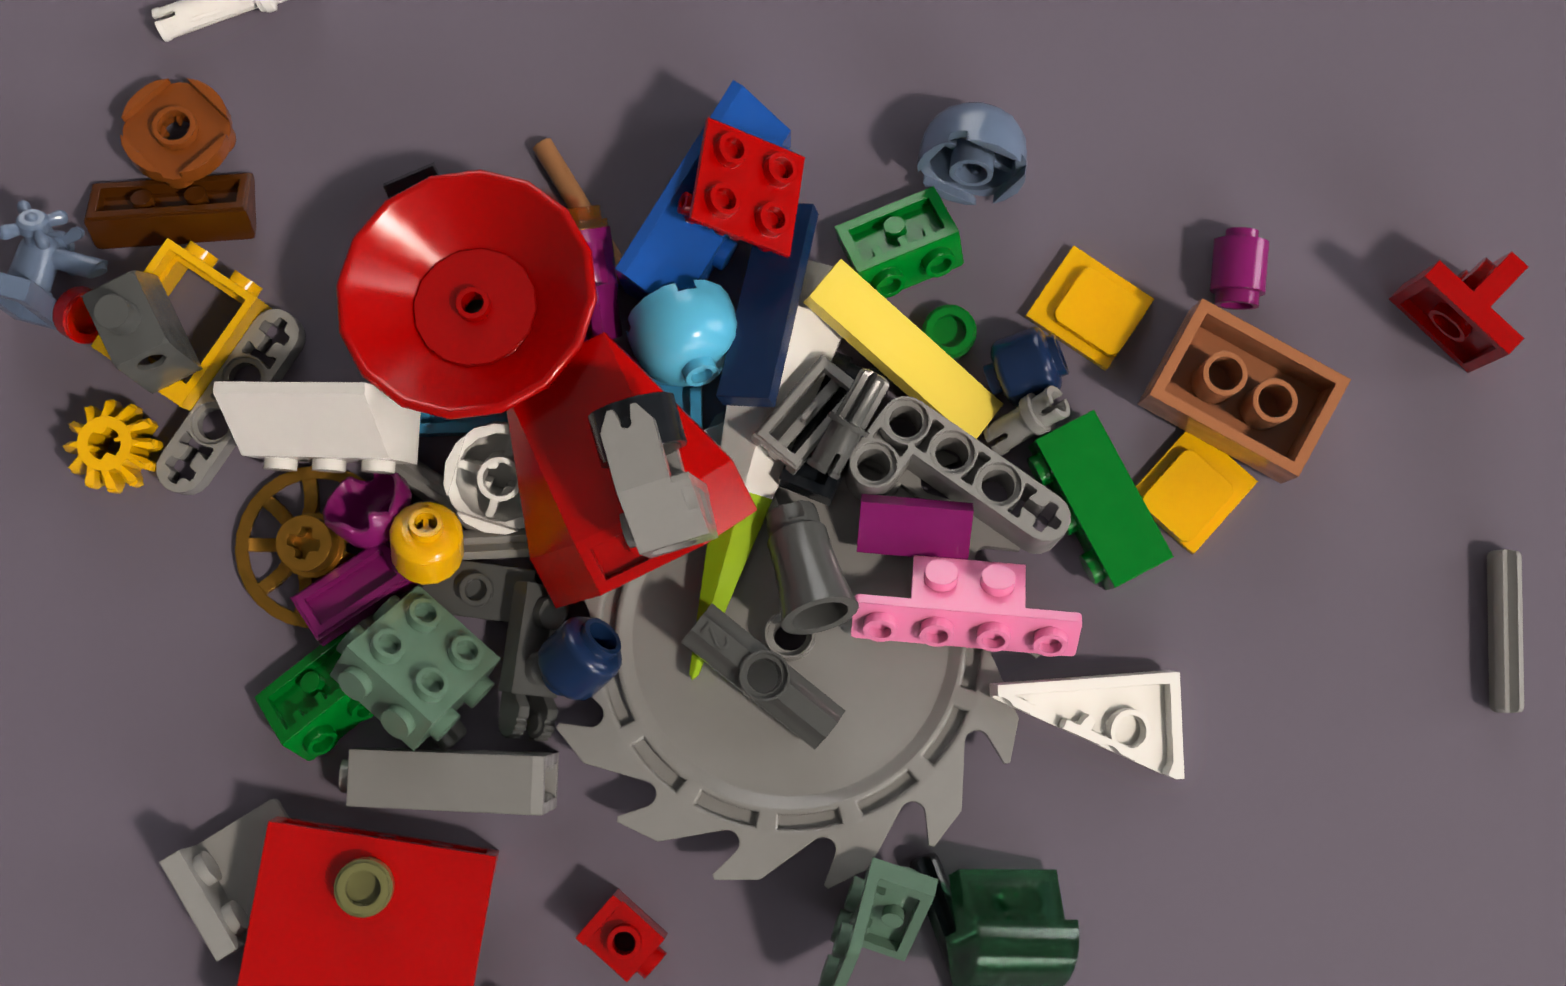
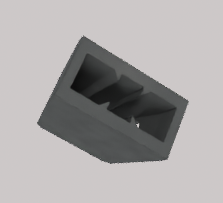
(140, 322)

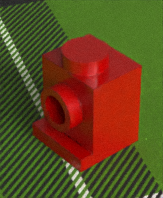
(618, 916)

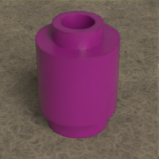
(1239, 269)

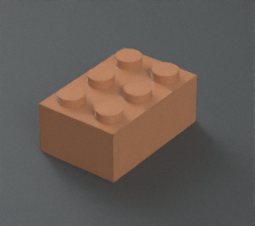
(1244, 392)

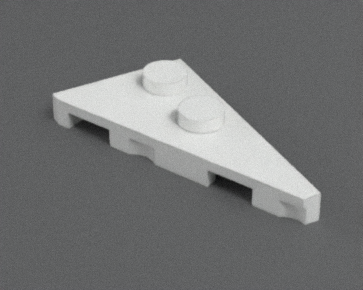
(1122, 712)

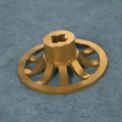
(301, 543)

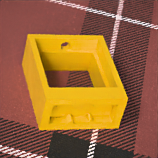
(170, 266)

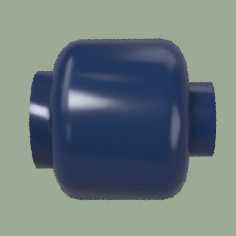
(1025, 364)
(580, 658)

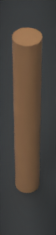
(565, 180)

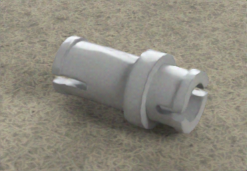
(1032, 417)

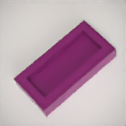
(914, 527)
(350, 593)

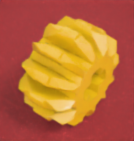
(92, 444)

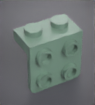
(881, 916)

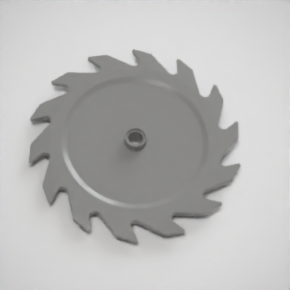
(739, 769)

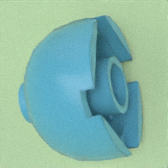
(683, 333)

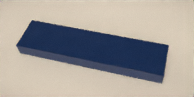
(766, 319)

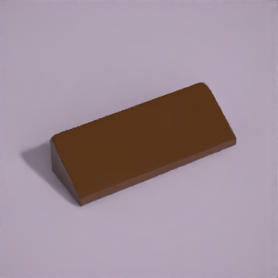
(152, 211)

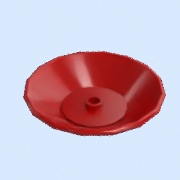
(436, 253)

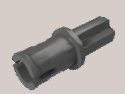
(849, 423)

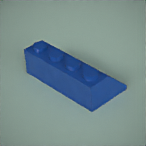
(669, 247)

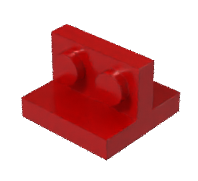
(1459, 311)

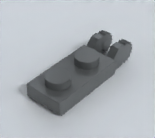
(528, 628)

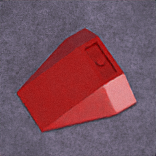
(572, 500)

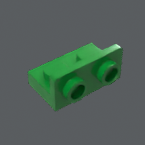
(902, 243)
(309, 706)

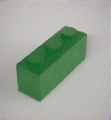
(1102, 500)

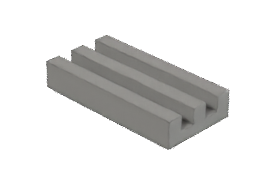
(779, 448)

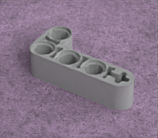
(962, 484)

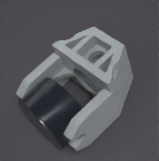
(659, 500)

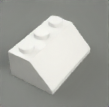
(319, 425)

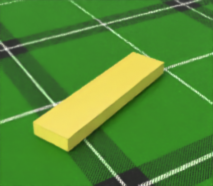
(901, 349)

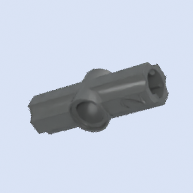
(792, 700)

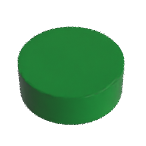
(951, 330)

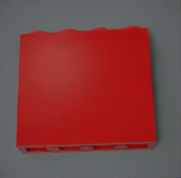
(420, 938)

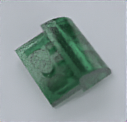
(1010, 929)

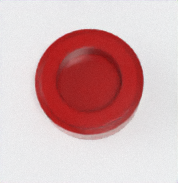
(73, 318)

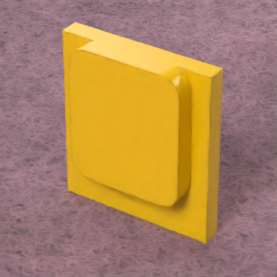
(1089, 308)
(1193, 490)

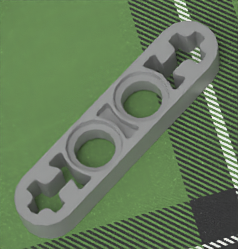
(192, 427)

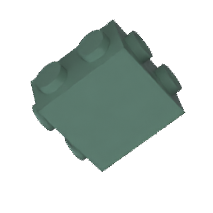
(414, 667)

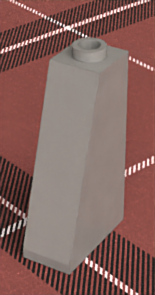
(451, 780)

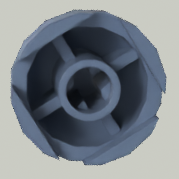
(972, 153)

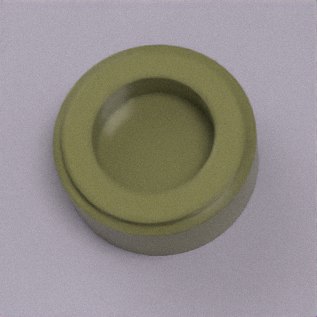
(364, 887)

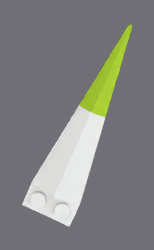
(759, 471)

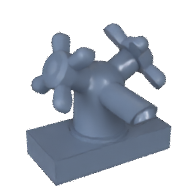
(39, 255)

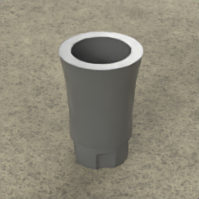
(807, 571)

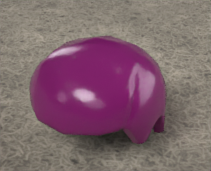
(365, 509)

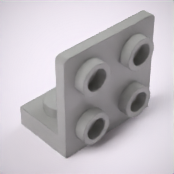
(221, 877)

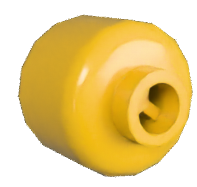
(426, 542)

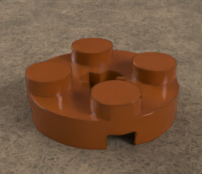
(183, 159)

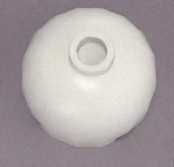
(484, 480)

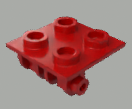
(745, 189)

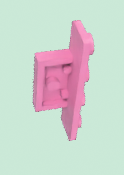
(969, 608)

